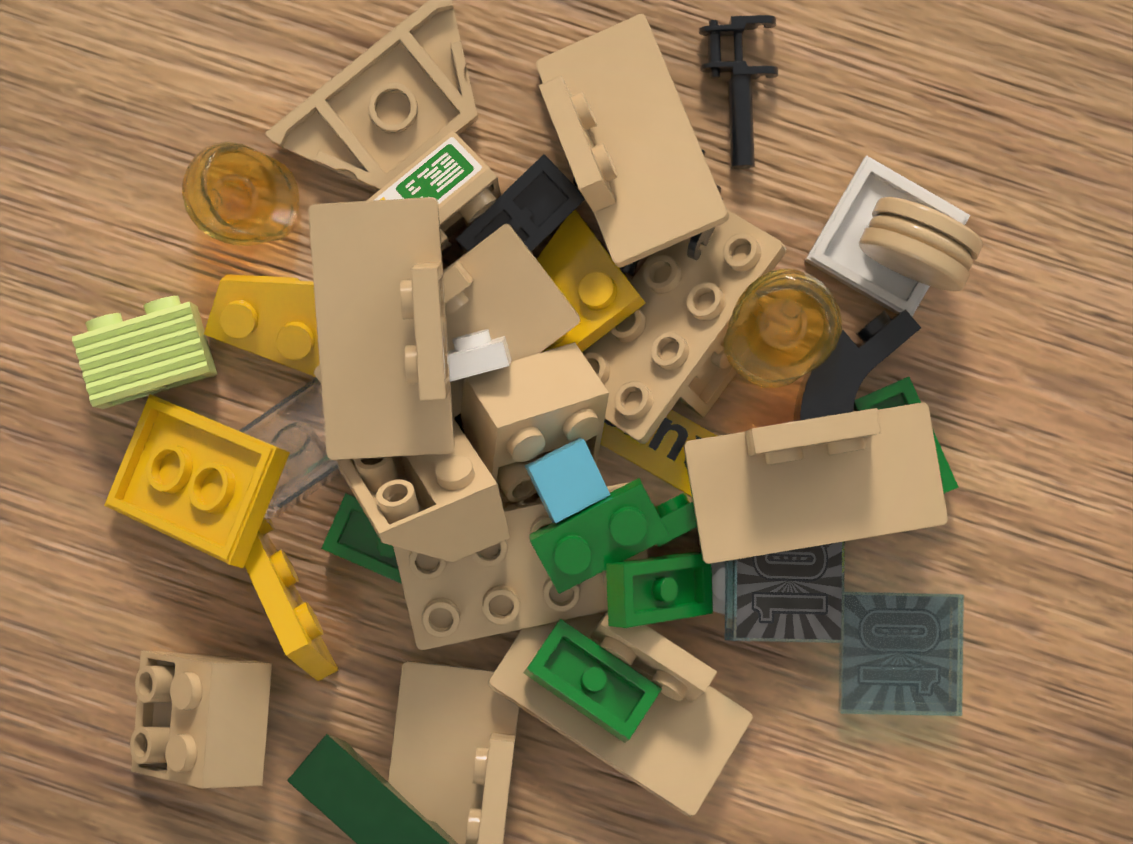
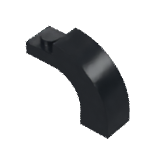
(835, 383)

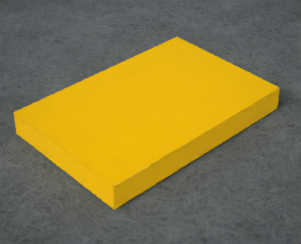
(197, 480)

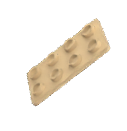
(630, 141)
(506, 292)
(381, 328)
(677, 338)
(815, 482)
(494, 588)
(680, 739)
(454, 749)

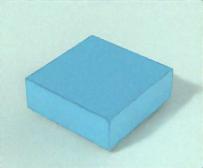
(567, 480)

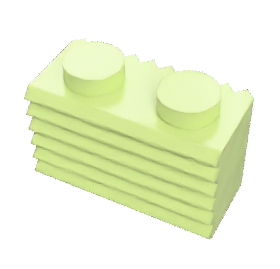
(143, 353)

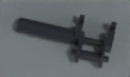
(740, 83)

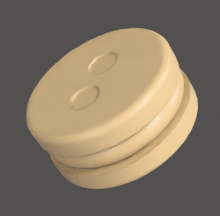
(921, 243)

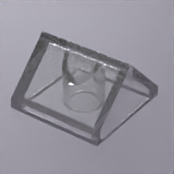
(299, 428)

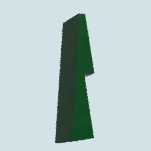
(360, 798)

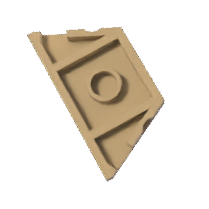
(387, 102)

